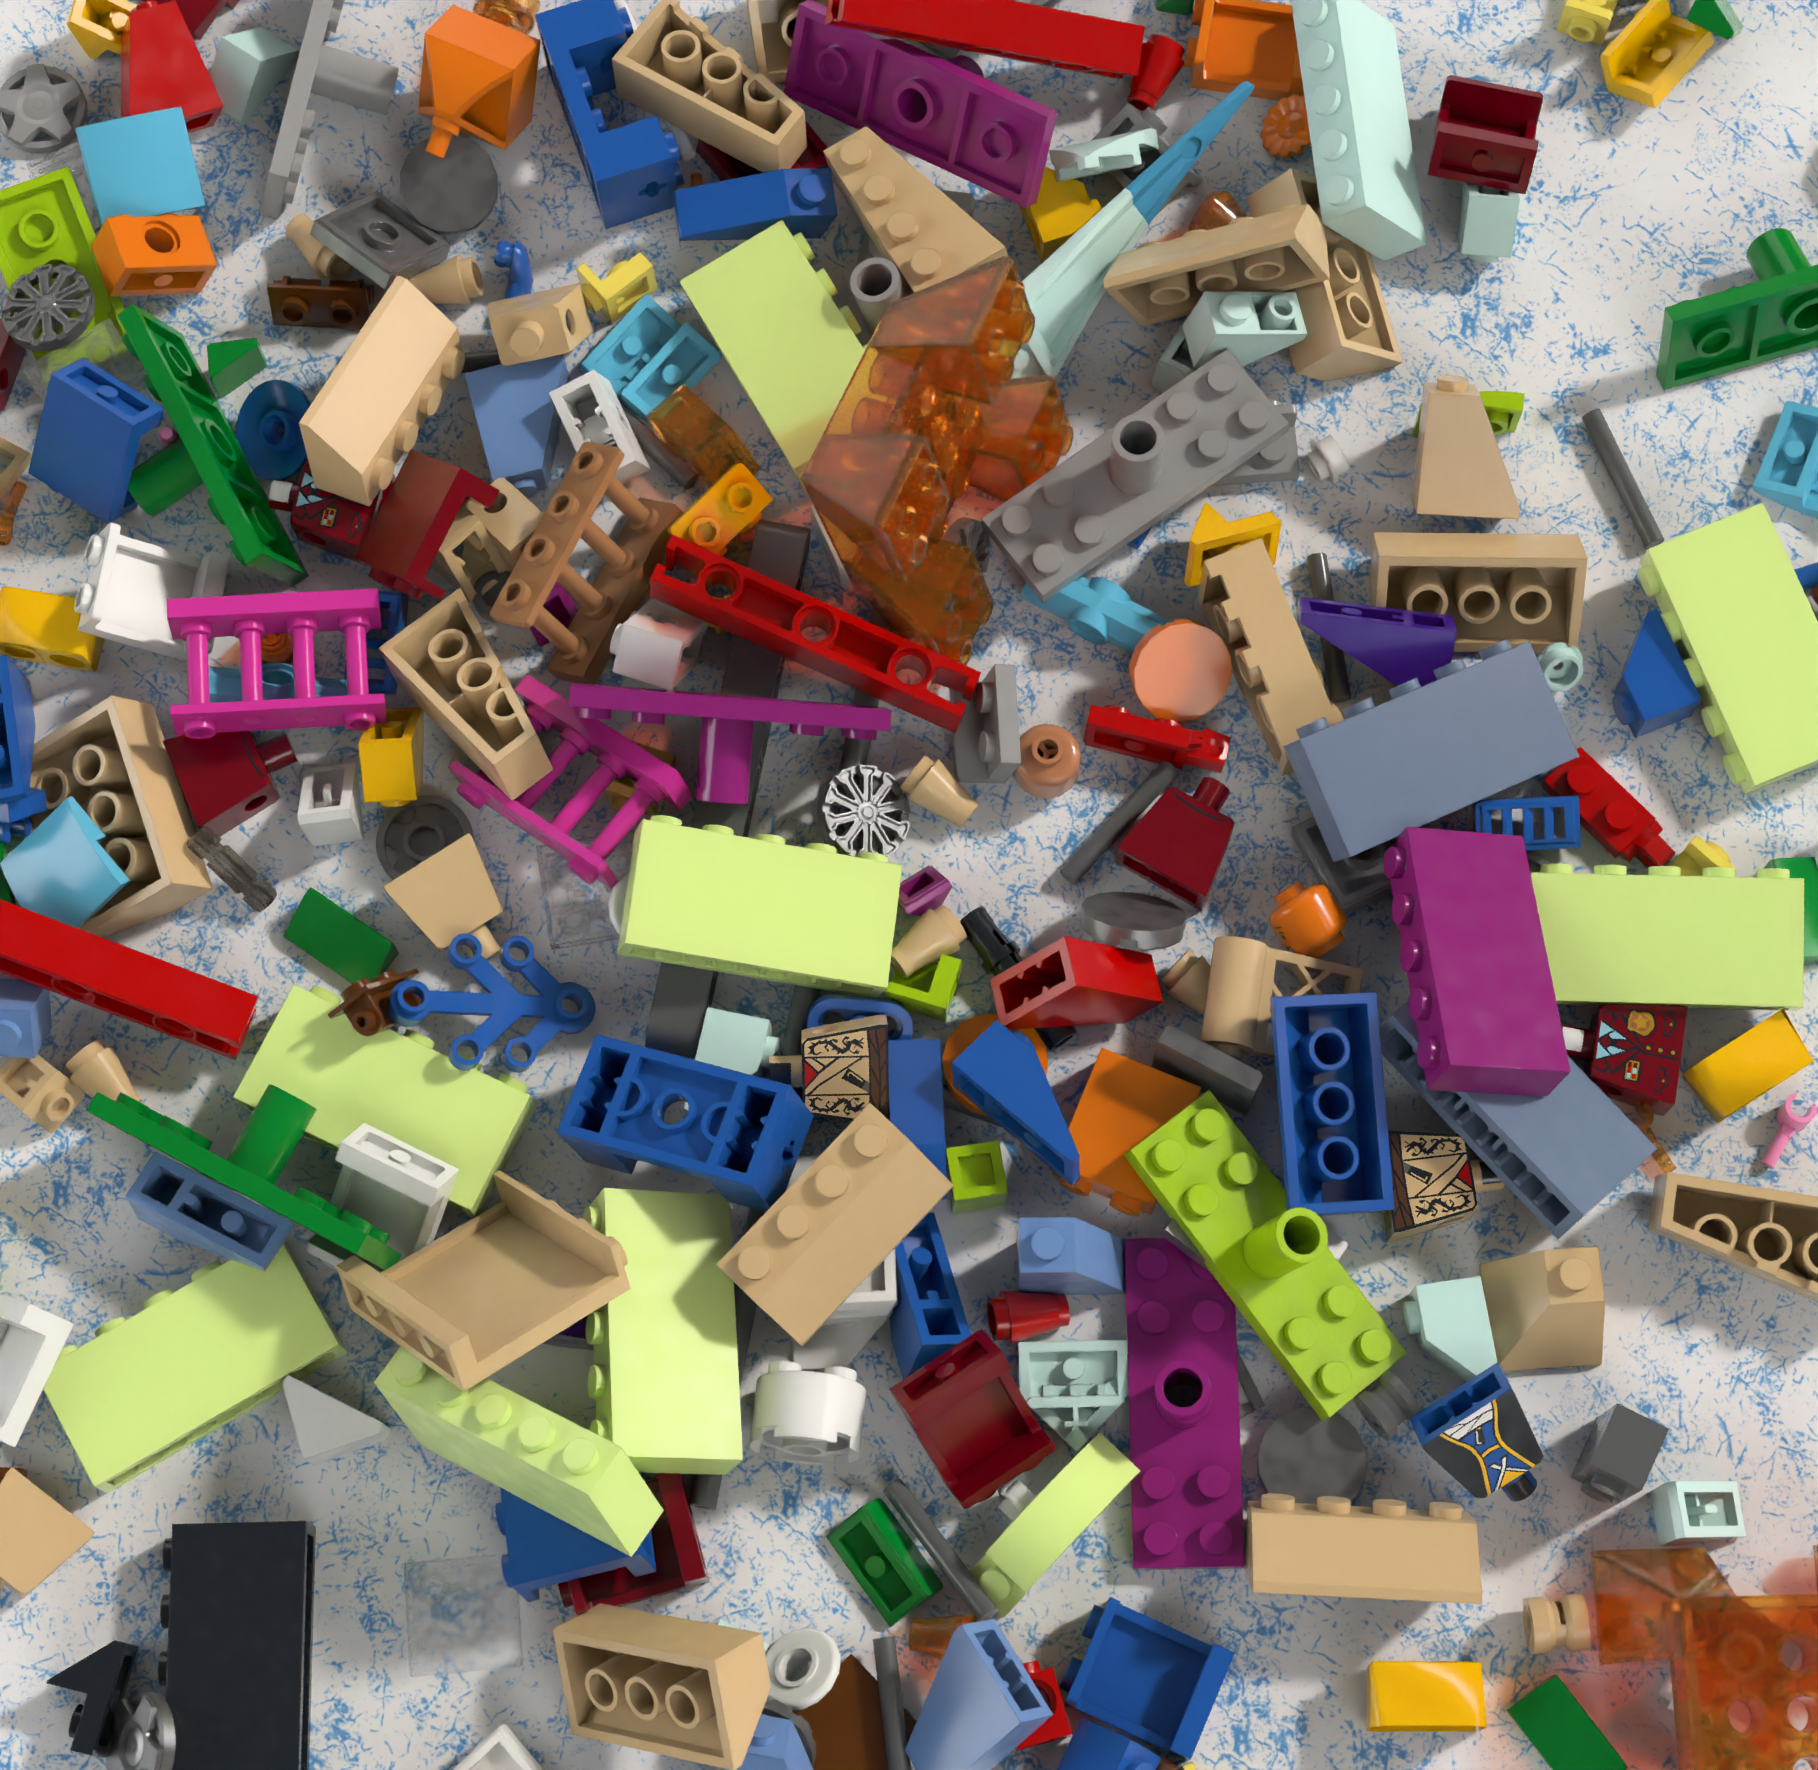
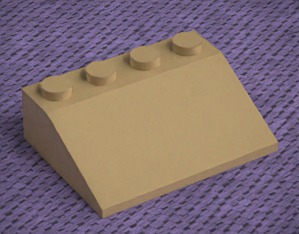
(127, 785)

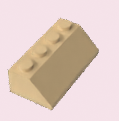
(1246, 256)
(1342, 315)
(381, 394)
(1487, 582)
(835, 1224)
(1362, 1550)
(663, 1683)

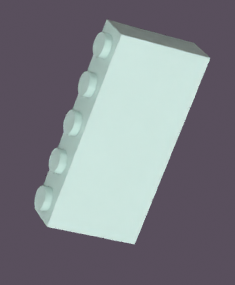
(1359, 126)

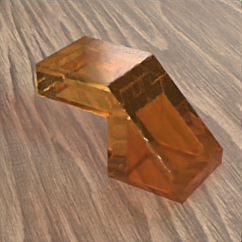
(699, 435)

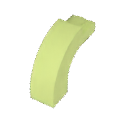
(1053, 1522)

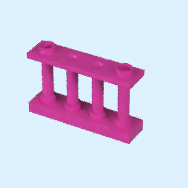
(249, 620)
(615, 758)

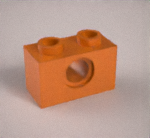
(153, 255)

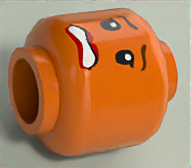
(1308, 919)

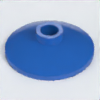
(271, 429)

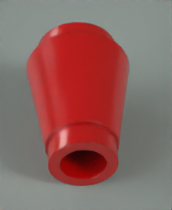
(1158, 67)
(1025, 1315)

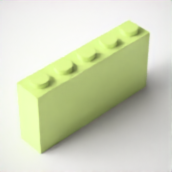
(780, 335)
(1744, 642)
(760, 907)
(1673, 937)
(394, 1087)
(670, 1342)
(188, 1364)
(524, 1451)

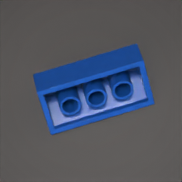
(1332, 1103)

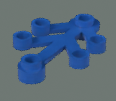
(500, 1003)

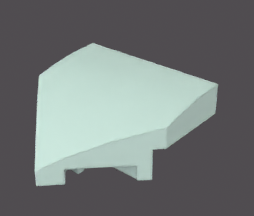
(1102, 154)
(1074, 1383)

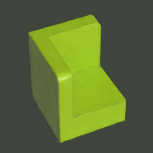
(928, 989)
(976, 1176)

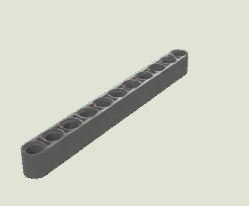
(751, 671)

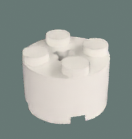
(808, 1414)

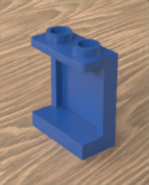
(91, 438)
(551, 1551)
(1146, 1678)

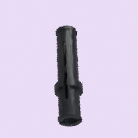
(1000, 955)

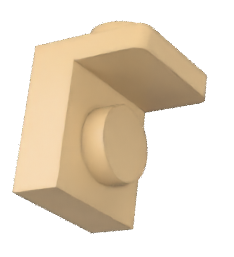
(39, 1090)

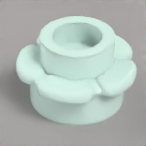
(1567, 672)

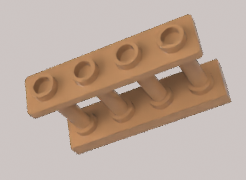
(619, 583)

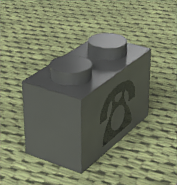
(1618, 1454)

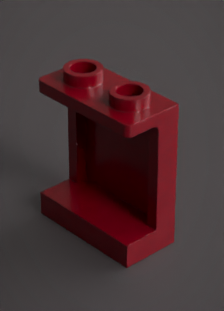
(1486, 134)
(417, 521)
(972, 1419)
(676, 1554)

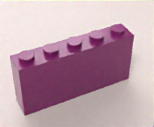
(1475, 963)

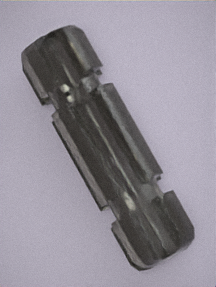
(231, 869)

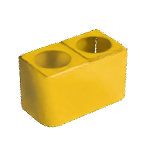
(44, 630)
(1748, 1066)
(1425, 1696)

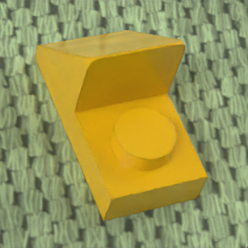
(99, 24)
(1216, 535)

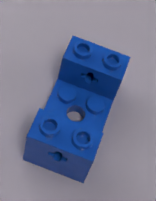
(627, 167)
(736, 1131)

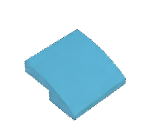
(140, 165)
(651, 357)
(1791, 461)
(64, 868)

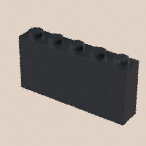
(239, 1644)

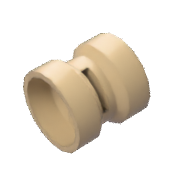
(1556, 1623)

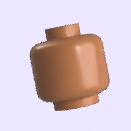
(1048, 761)

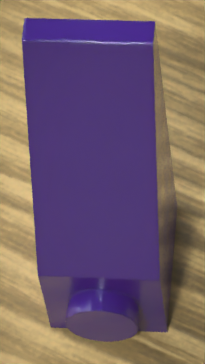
(1387, 640)

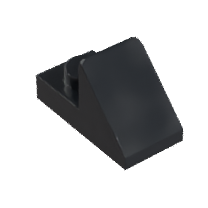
(105, 1680)

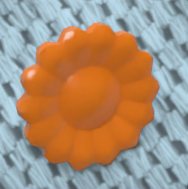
(1286, 127)

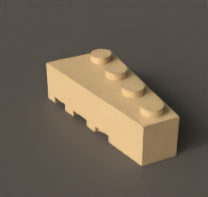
(707, 90)
(907, 213)
(1265, 646)
(463, 688)
(1743, 1226)

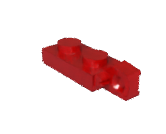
(1154, 740)
(1610, 811)

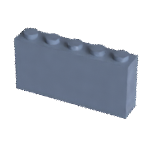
(1429, 748)
(1549, 1150)

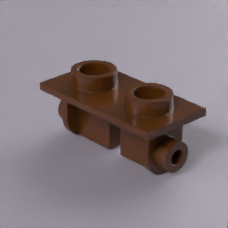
(311, 305)
(367, 1002)

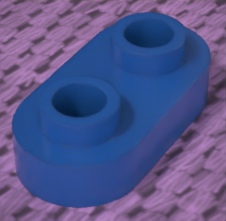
(857, 1007)

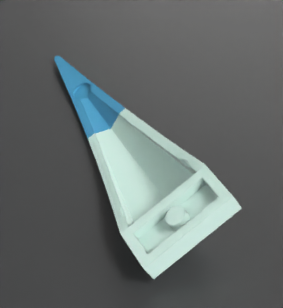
(1071, 280)

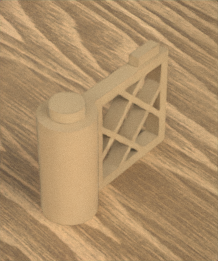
(1242, 989)

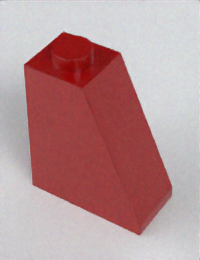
(164, 67)
(1076, 986)

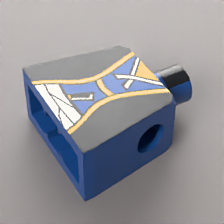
(1482, 1437)

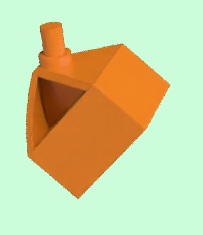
(476, 80)

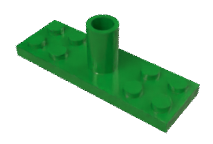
(1745, 321)
(203, 452)
(254, 1164)

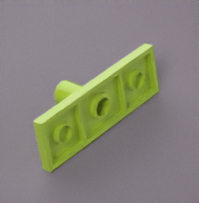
(1265, 1256)

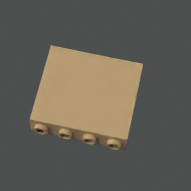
(490, 1285)

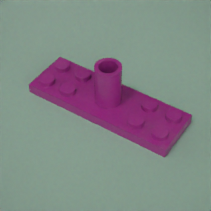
(922, 104)
(728, 726)
(1187, 1457)

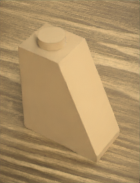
(1458, 456)

